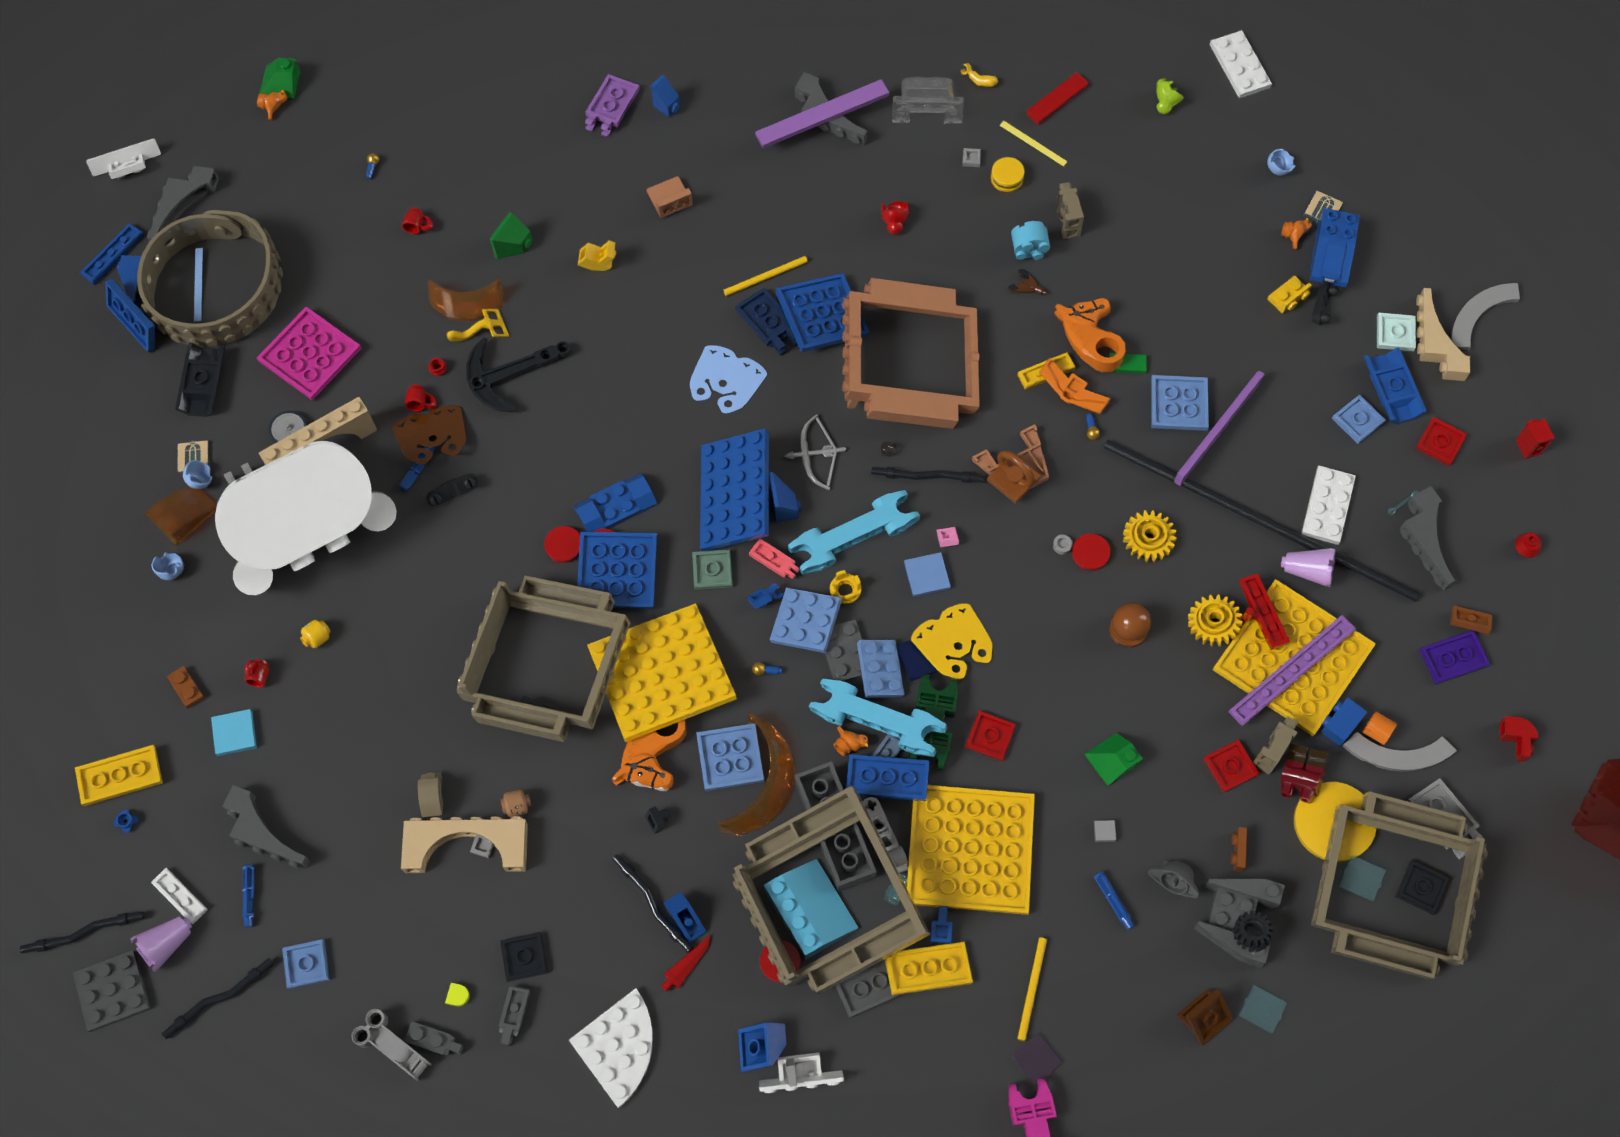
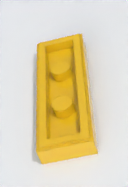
(1031, 377)

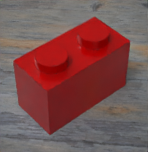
(1534, 438)

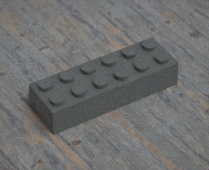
(846, 850)

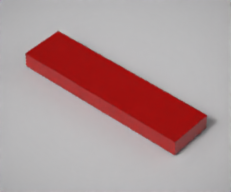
(1057, 98)

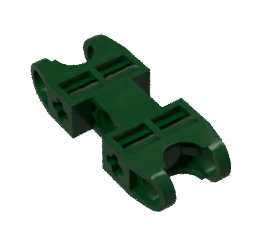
(938, 704)

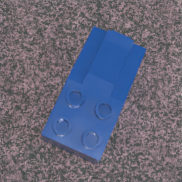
(1334, 247)

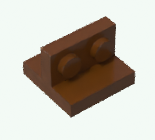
(1206, 1015)

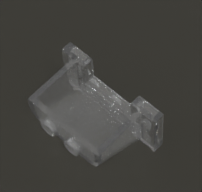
(927, 96)

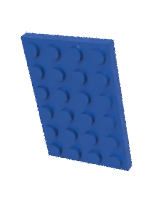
(734, 490)

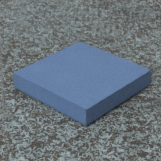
(1358, 419)
(927, 574)
(305, 964)

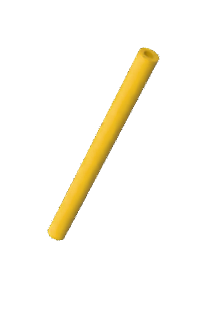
(764, 276)
(1032, 989)

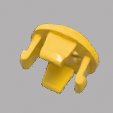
(844, 578)

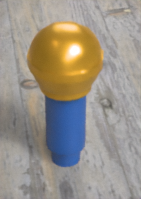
(373, 160)
(1092, 433)
(760, 668)

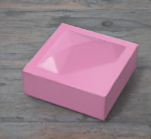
(947, 537)

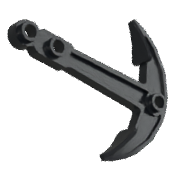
(497, 375)

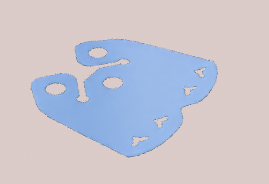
(732, 370)

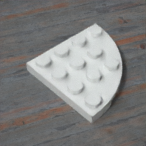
(618, 1047)

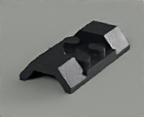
(200, 380)

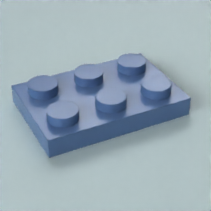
(880, 668)

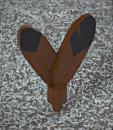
(1029, 286)

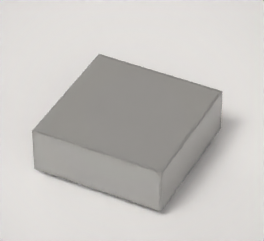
(971, 157)
(1105, 831)
(482, 847)
(791, 1073)

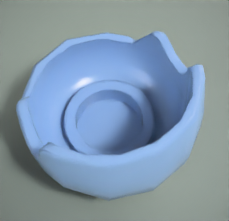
(1280, 162)
(197, 474)
(168, 566)

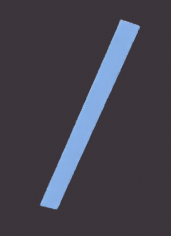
(198, 284)

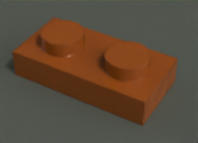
(1471, 619)
(185, 687)
(1239, 840)

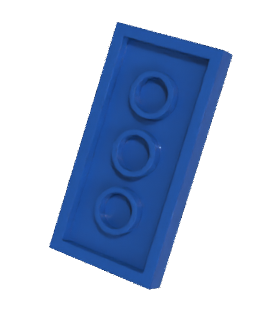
(130, 315)
(888, 777)

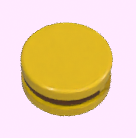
(1007, 174)

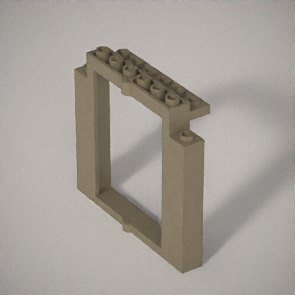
(795, 838)

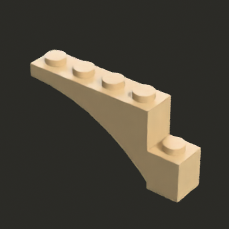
(1435, 344)

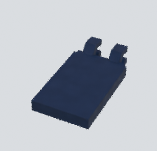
(766, 320)

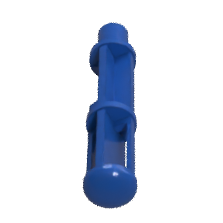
(413, 472)
(248, 894)
(1113, 899)

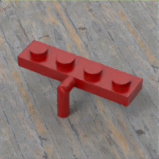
(1263, 611)

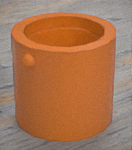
(1379, 727)

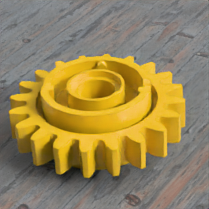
(1145, 546)
(1225, 612)

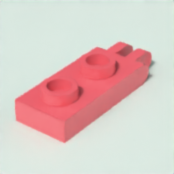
(773, 559)

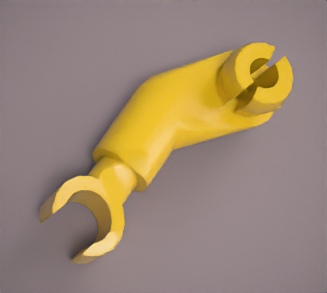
(979, 80)

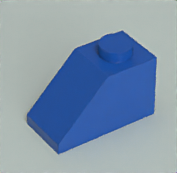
(664, 96)
(684, 917)

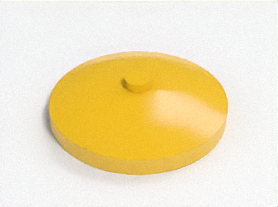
(1315, 821)

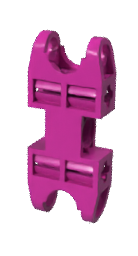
(1034, 1122)

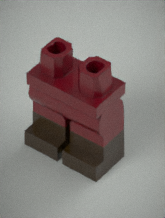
(1303, 772)

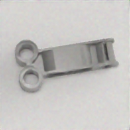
(886, 833)
(390, 1045)

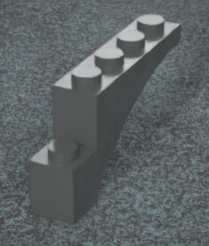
(810, 92)
(180, 195)
(1422, 535)
(252, 830)

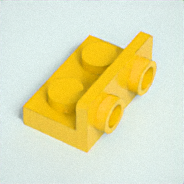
(1289, 294)

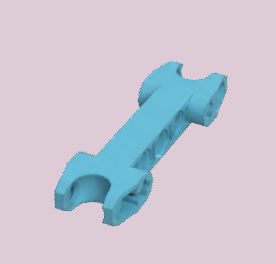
(824, 546)
(908, 728)

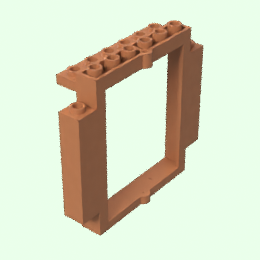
(905, 404)

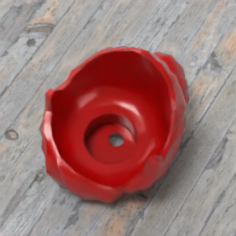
(895, 215)

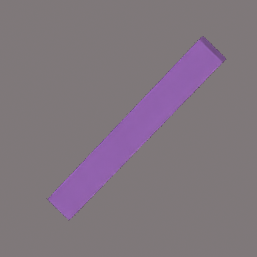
(822, 113)
(1218, 428)
(1292, 670)

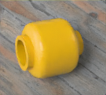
(315, 633)

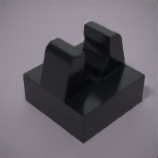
(657, 818)

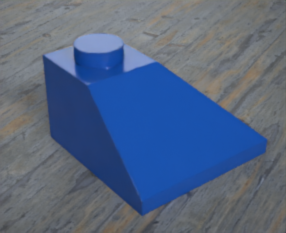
(783, 499)
(761, 1045)

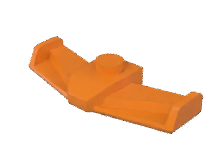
(1072, 389)

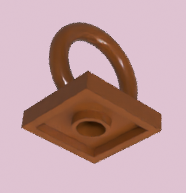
(1013, 476)

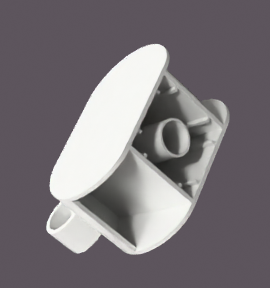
(294, 509)

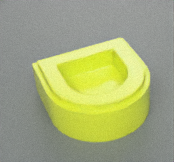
(457, 995)

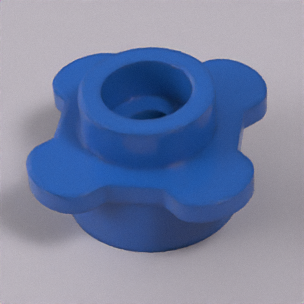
(121, 817)

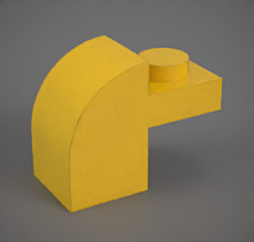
(596, 257)

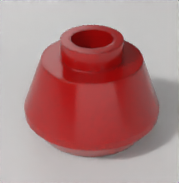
(1528, 544)

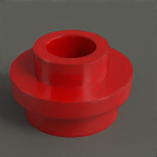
(437, 362)

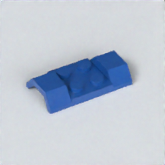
(1395, 386)
(616, 504)

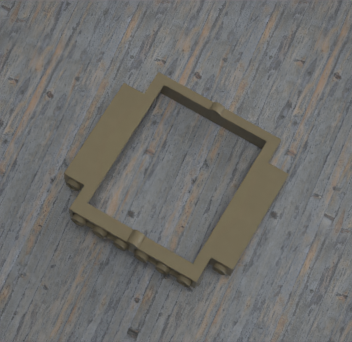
(554, 600)
(1421, 824)

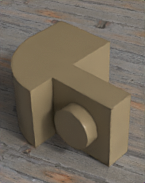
(430, 794)

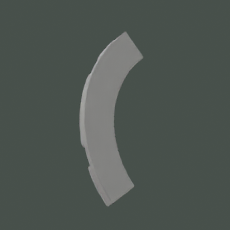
(1476, 307)
(1399, 760)

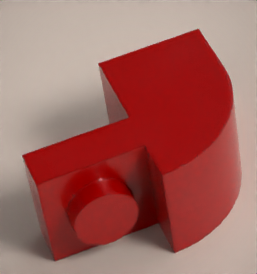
(1519, 731)

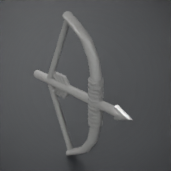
(826, 451)

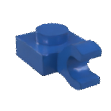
(763, 596)
(941, 930)

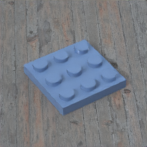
(1179, 402)
(805, 620)
(730, 757)

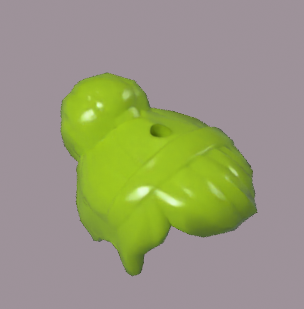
(1167, 96)

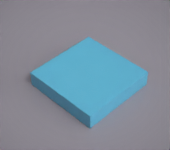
(233, 732)

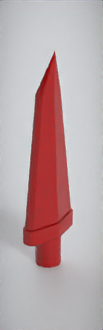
(680, 971)

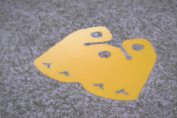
(946, 632)

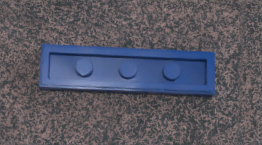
(112, 253)

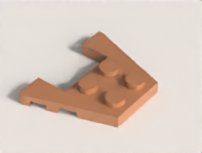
(1031, 456)

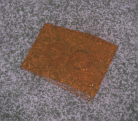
(181, 513)

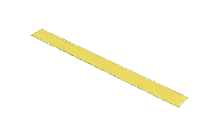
(1033, 143)

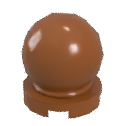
(1130, 624)

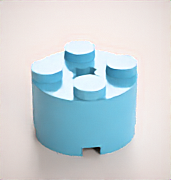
(1030, 240)

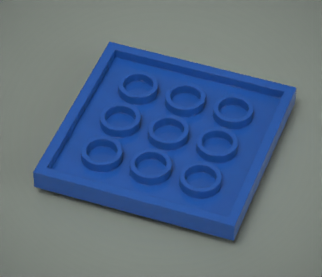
(817, 311)
(619, 565)

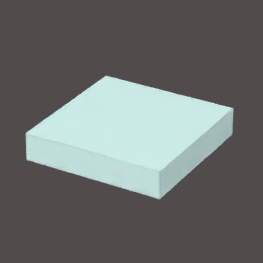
(1396, 331)

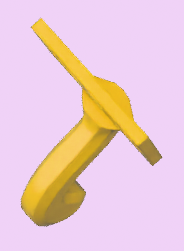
(488, 323)

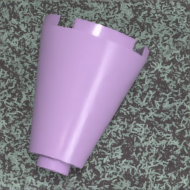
(1311, 565)
(161, 941)

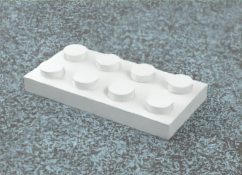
(1240, 64)
(1328, 505)

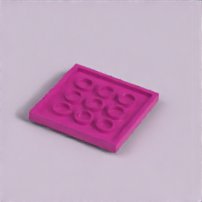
(309, 353)

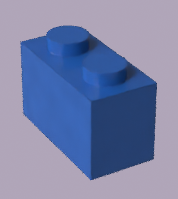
(1343, 721)

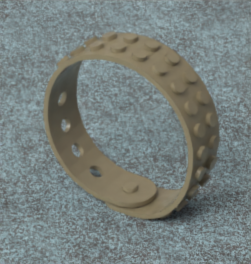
(206, 226)

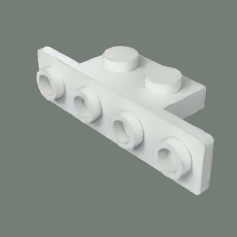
(124, 160)
(807, 1074)

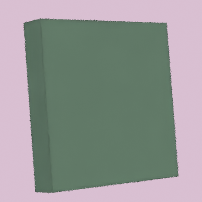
(712, 569)

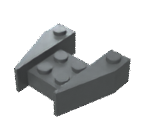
(1231, 900)

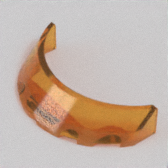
(776, 789)

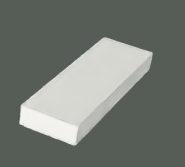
(179, 896)

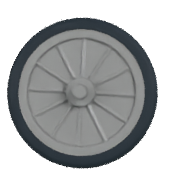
(285, 425)

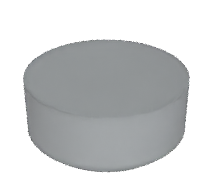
(1062, 544)

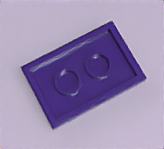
(1454, 657)

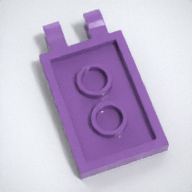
(610, 103)

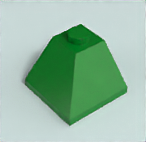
(281, 75)
(510, 238)
(1114, 758)

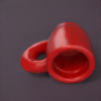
(414, 220)
(416, 399)
(256, 673)

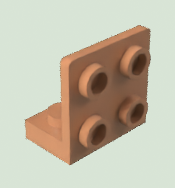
(670, 197)

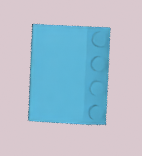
(810, 908)

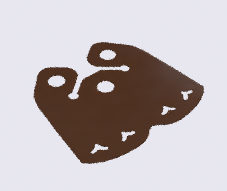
(427, 425)

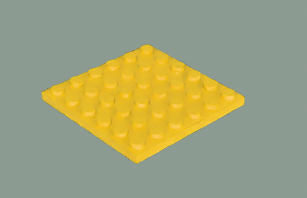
(664, 673)
(1315, 693)
(971, 850)

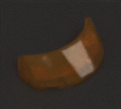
(465, 305)

